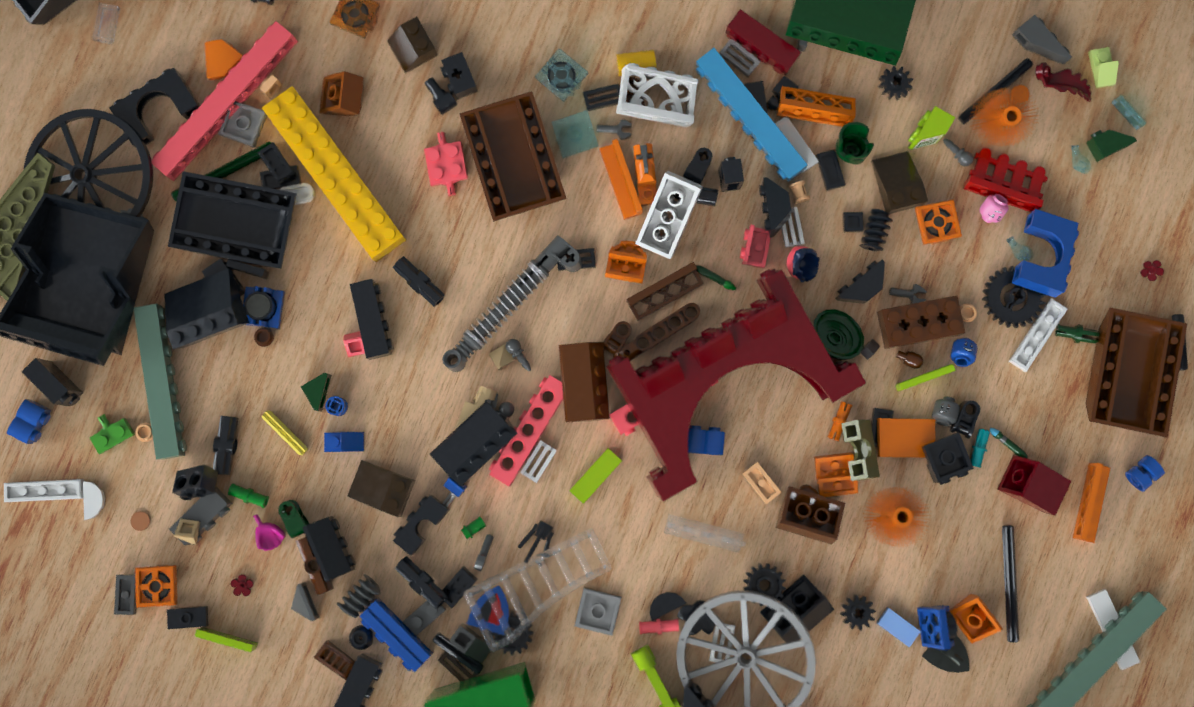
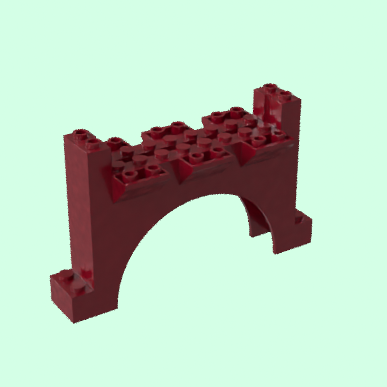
(672, 386)

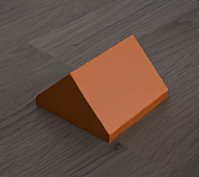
(975, 618)

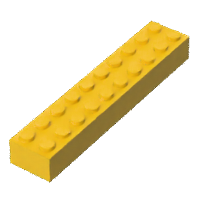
(333, 174)

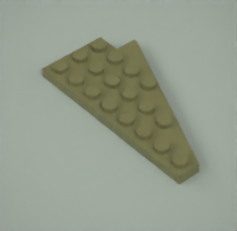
(15, 210)

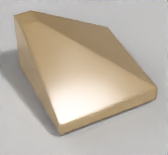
(501, 357)
(188, 530)

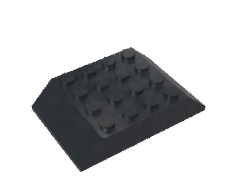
(232, 220)

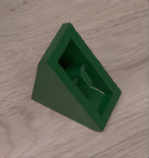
(317, 390)

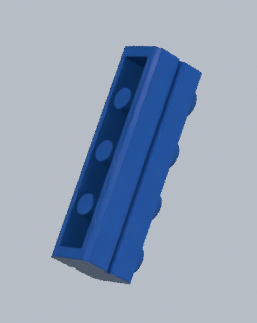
(395, 635)

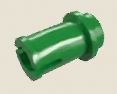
(473, 527)

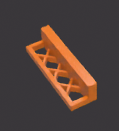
(817, 110)
(621, 180)
(1091, 502)

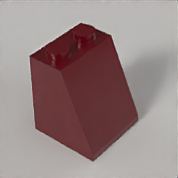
(1034, 484)

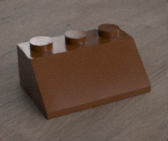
(810, 515)

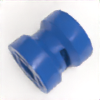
(339, 408)

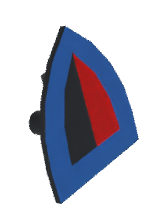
(488, 613)

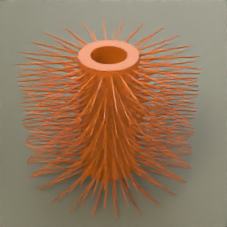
(1004, 116)
(896, 516)

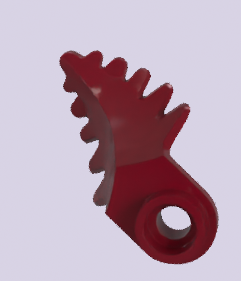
(1063, 81)

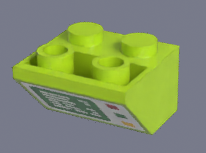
(930, 128)

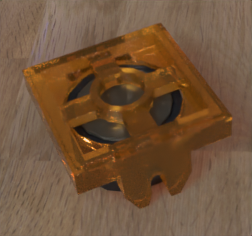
(356, 16)

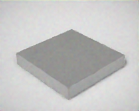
(244, 124)
(598, 611)

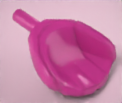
(267, 535)

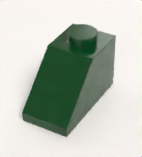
(1107, 143)

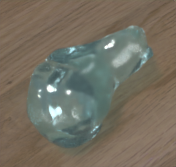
(1079, 162)
(1020, 251)

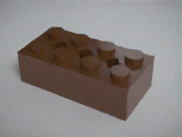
(927, 311)

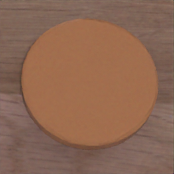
(140, 521)

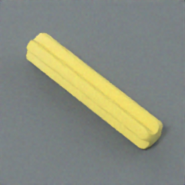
(285, 433)

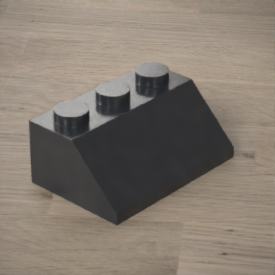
(329, 548)
(807, 604)

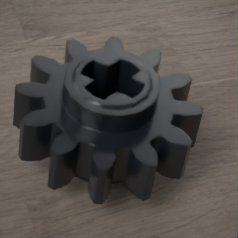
(892, 76)
(850, 612)

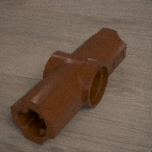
(315, 575)

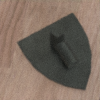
(949, 660)

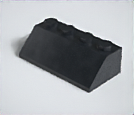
(473, 443)

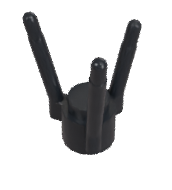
(542, 531)

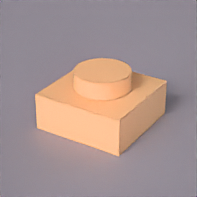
(270, 86)

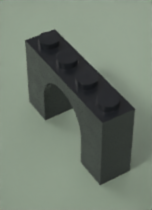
(169, 85)

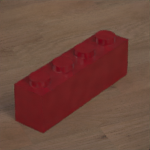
(762, 42)

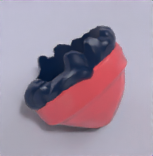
(803, 263)

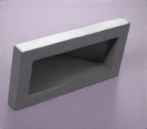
(303, 603)

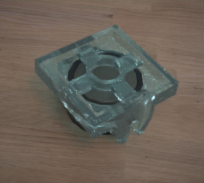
(562, 77)

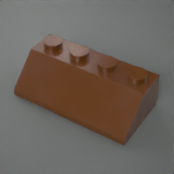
(584, 382)

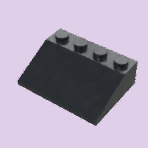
(203, 310)

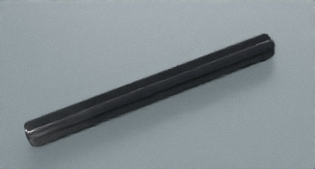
(1010, 583)

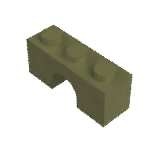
(861, 438)

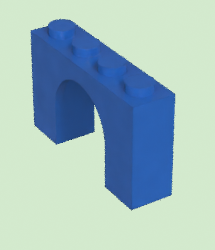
(1061, 235)

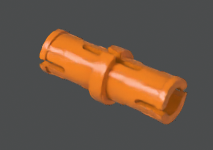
(841, 417)

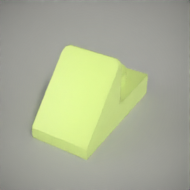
(1103, 67)

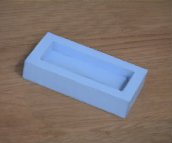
(898, 627)

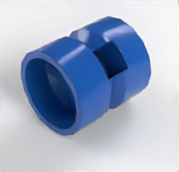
(1146, 472)

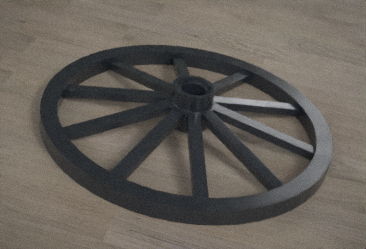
(90, 172)

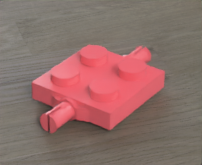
(446, 163)

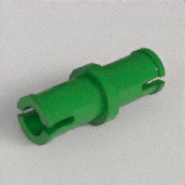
(248, 495)

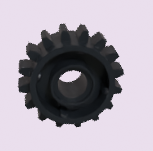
(761, 573)
(520, 642)

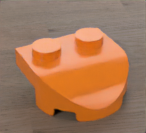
(626, 262)

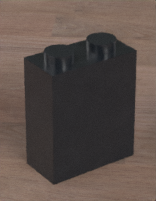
(52, 382)

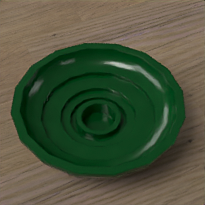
(839, 334)

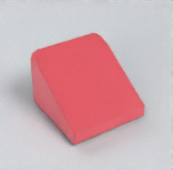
(353, 344)

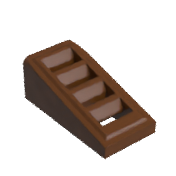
(340, 654)

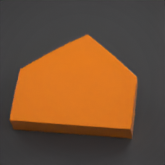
(220, 58)

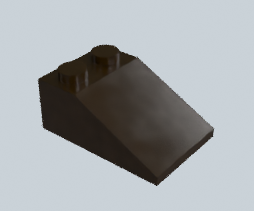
(899, 182)
(381, 488)

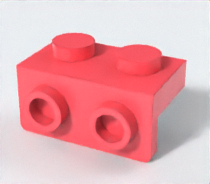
(756, 247)

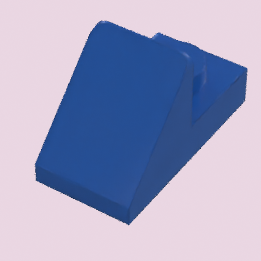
(344, 442)

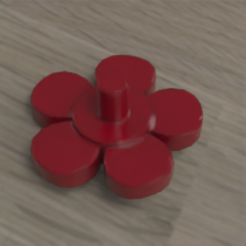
(1152, 270)
(241, 585)

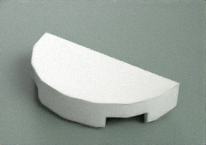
(93, 500)

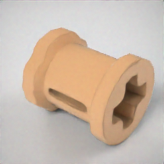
(799, 192)

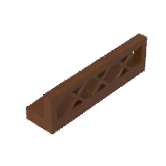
(662, 284)

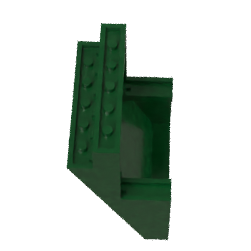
(854, 26)

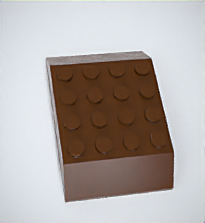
(512, 156)
(1135, 372)

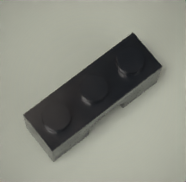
(409, 537)

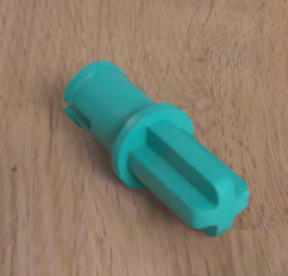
(979, 447)

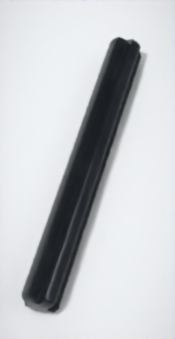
(1009, 79)

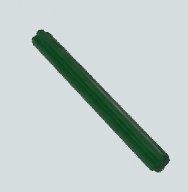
(231, 166)

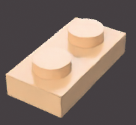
(761, 483)

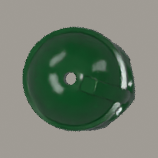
(853, 144)

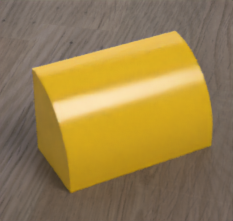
(642, 58)

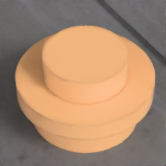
(968, 312)
(144, 432)

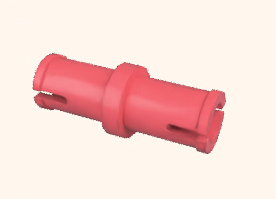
(659, 626)

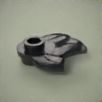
(704, 622)

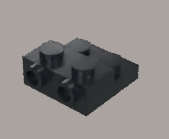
(947, 458)

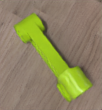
(646, 661)

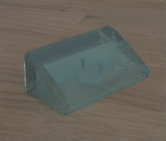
(1129, 112)

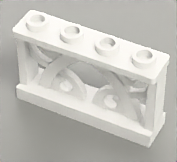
(635, 108)

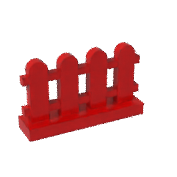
(1013, 191)

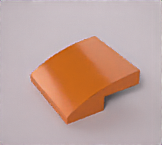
(834, 475)

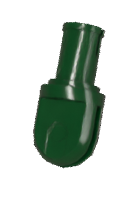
(1076, 333)

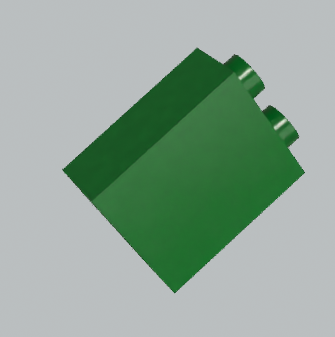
(494, 689)

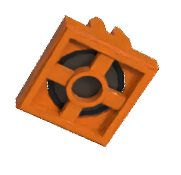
(936, 222)
(157, 586)

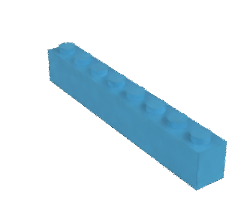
(751, 115)

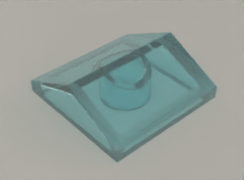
(574, 134)

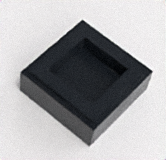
(853, 222)

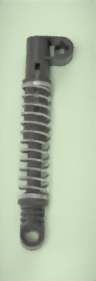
(535, 273)

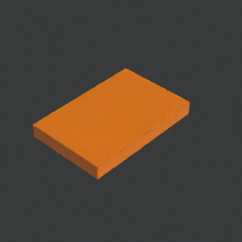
(904, 437)

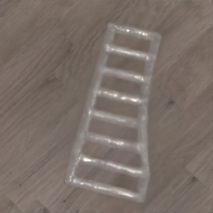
(540, 607)

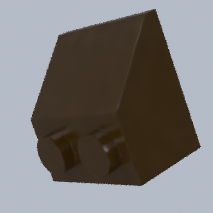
(411, 45)

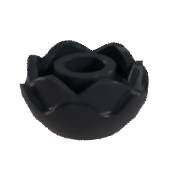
(367, 637)

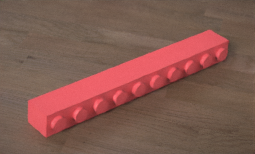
(237, 87)

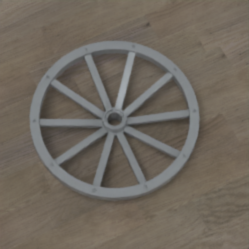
(746, 664)

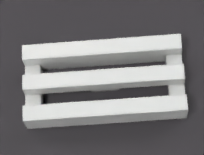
(794, 210)
(529, 475)
(714, 640)

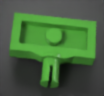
(111, 434)

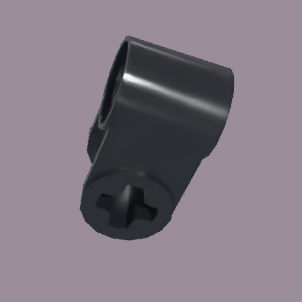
(697, 169)
(966, 420)

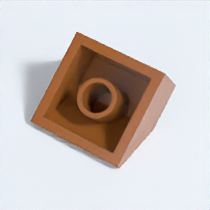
(341, 94)

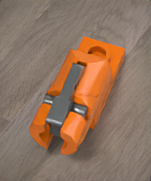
(645, 173)

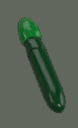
(716, 278)

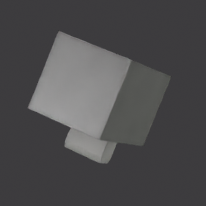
(870, 349)

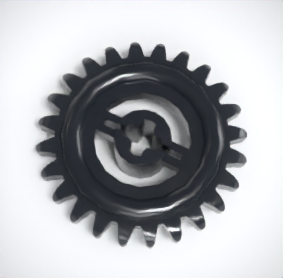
(1005, 314)

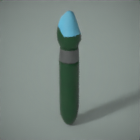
(1008, 443)

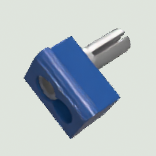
(455, 488)

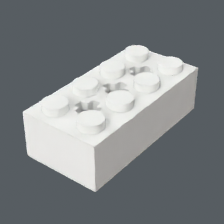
(657, 218)

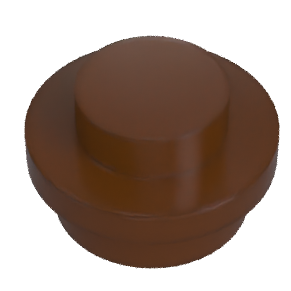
(264, 337)

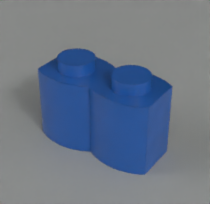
(29, 421)
(705, 441)

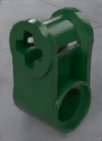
(293, 520)

